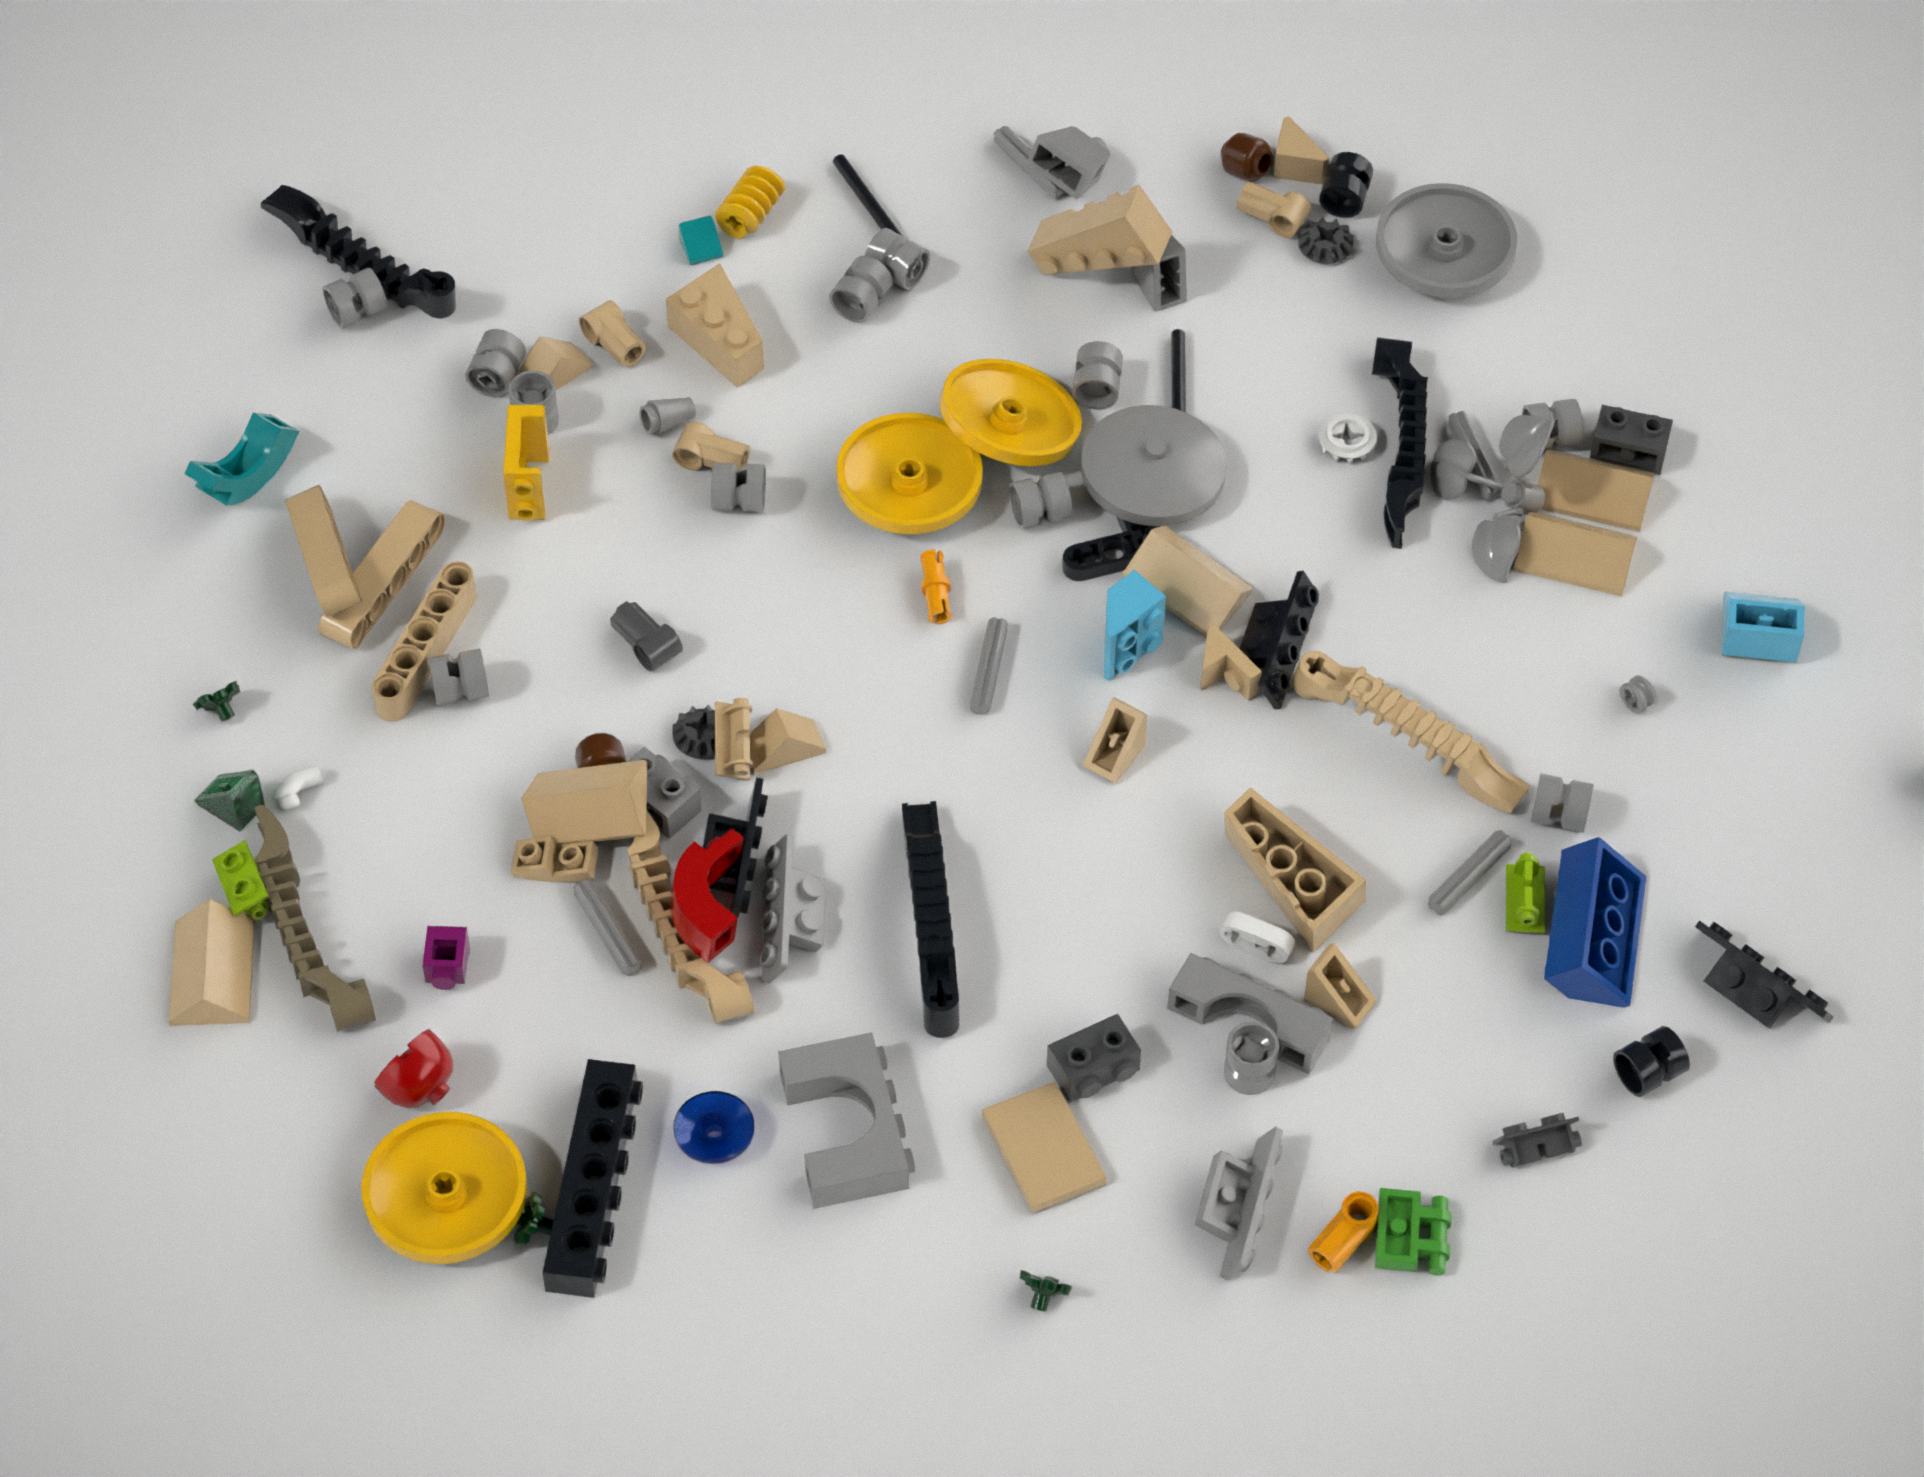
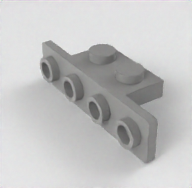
(791, 910)
(1235, 1200)

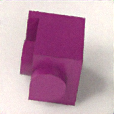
(446, 956)

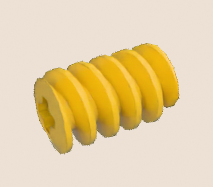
(749, 201)

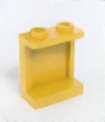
(525, 443)

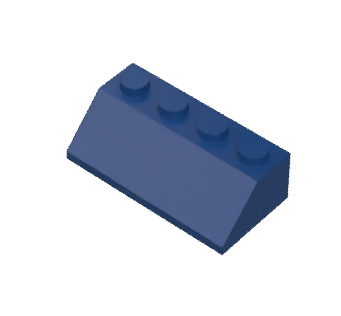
(1595, 925)

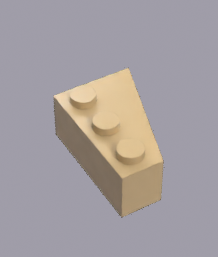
(717, 325)

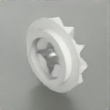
(1360, 432)

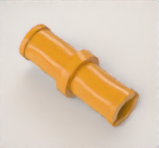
(935, 586)

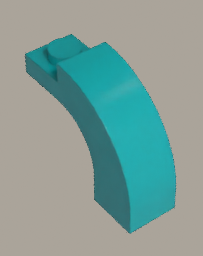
(249, 464)

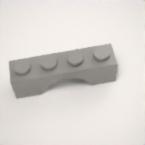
(1208, 990)

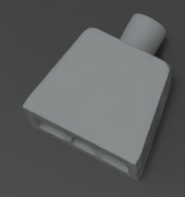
(1069, 159)
(1172, 270)

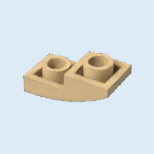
(546, 861)

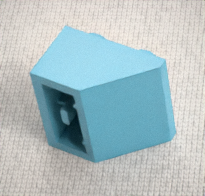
(1132, 623)
(1762, 626)

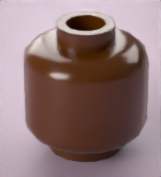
(1246, 157)
(599, 750)

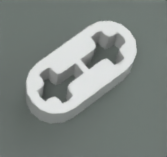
(1257, 937)

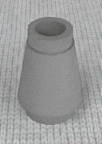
(666, 414)

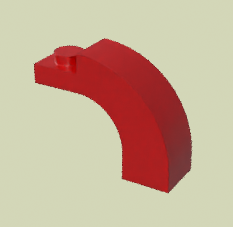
(695, 912)

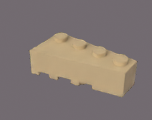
(1102, 236)
(1296, 870)

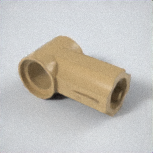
(1283, 213)
(609, 328)
(702, 447)

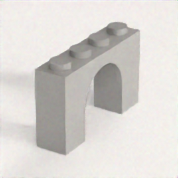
(851, 1070)

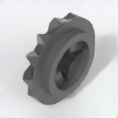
(1325, 251)
(686, 737)

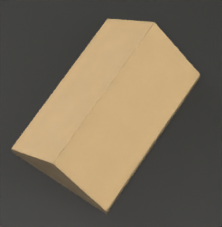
(1595, 489)
(1575, 553)
(1193, 582)
(588, 803)
(212, 966)

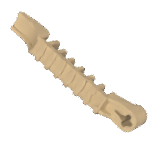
(1478, 775)
(650, 872)

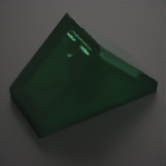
(233, 798)

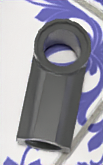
(650, 642)

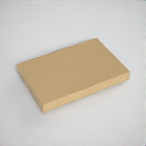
(1044, 1147)

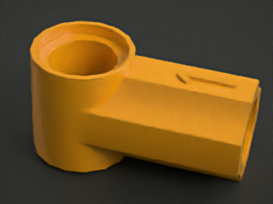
(1344, 1233)

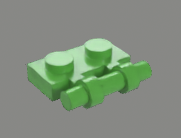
(1398, 1231)

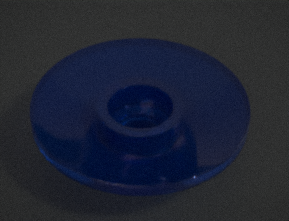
(710, 1113)

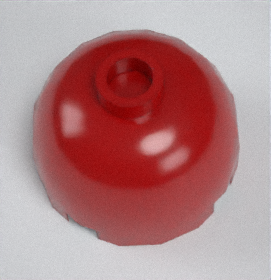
(418, 1073)

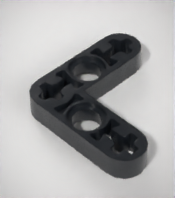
(1127, 542)

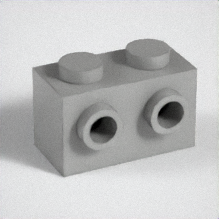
(670, 796)

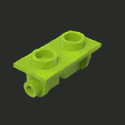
(242, 881)
(1525, 895)

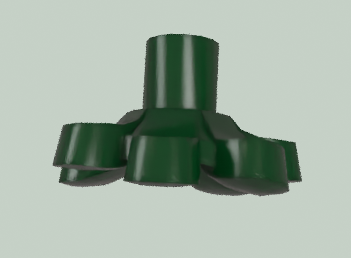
(219, 701)
(532, 1220)
(1043, 1289)

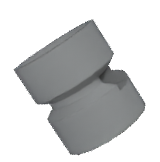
(903, 259)
(860, 289)
(366, 293)
(495, 362)
(1097, 375)
(535, 389)
(1568, 421)
(738, 486)
(1040, 500)
(471, 674)
(1562, 803)
(1251, 1058)

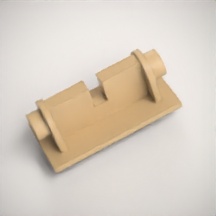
(733, 739)

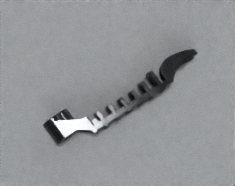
(306, 218)
(1408, 473)
(931, 919)

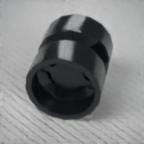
(1346, 185)
(1652, 1060)

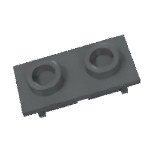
(1522, 1142)

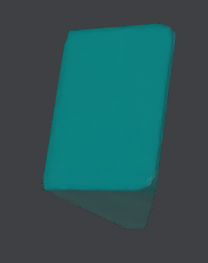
(700, 240)

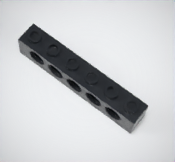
(602, 1085)

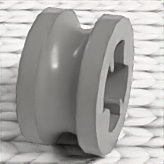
(1638, 694)

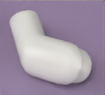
(294, 783)

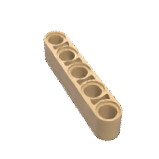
(323, 551)
(385, 572)
(424, 637)

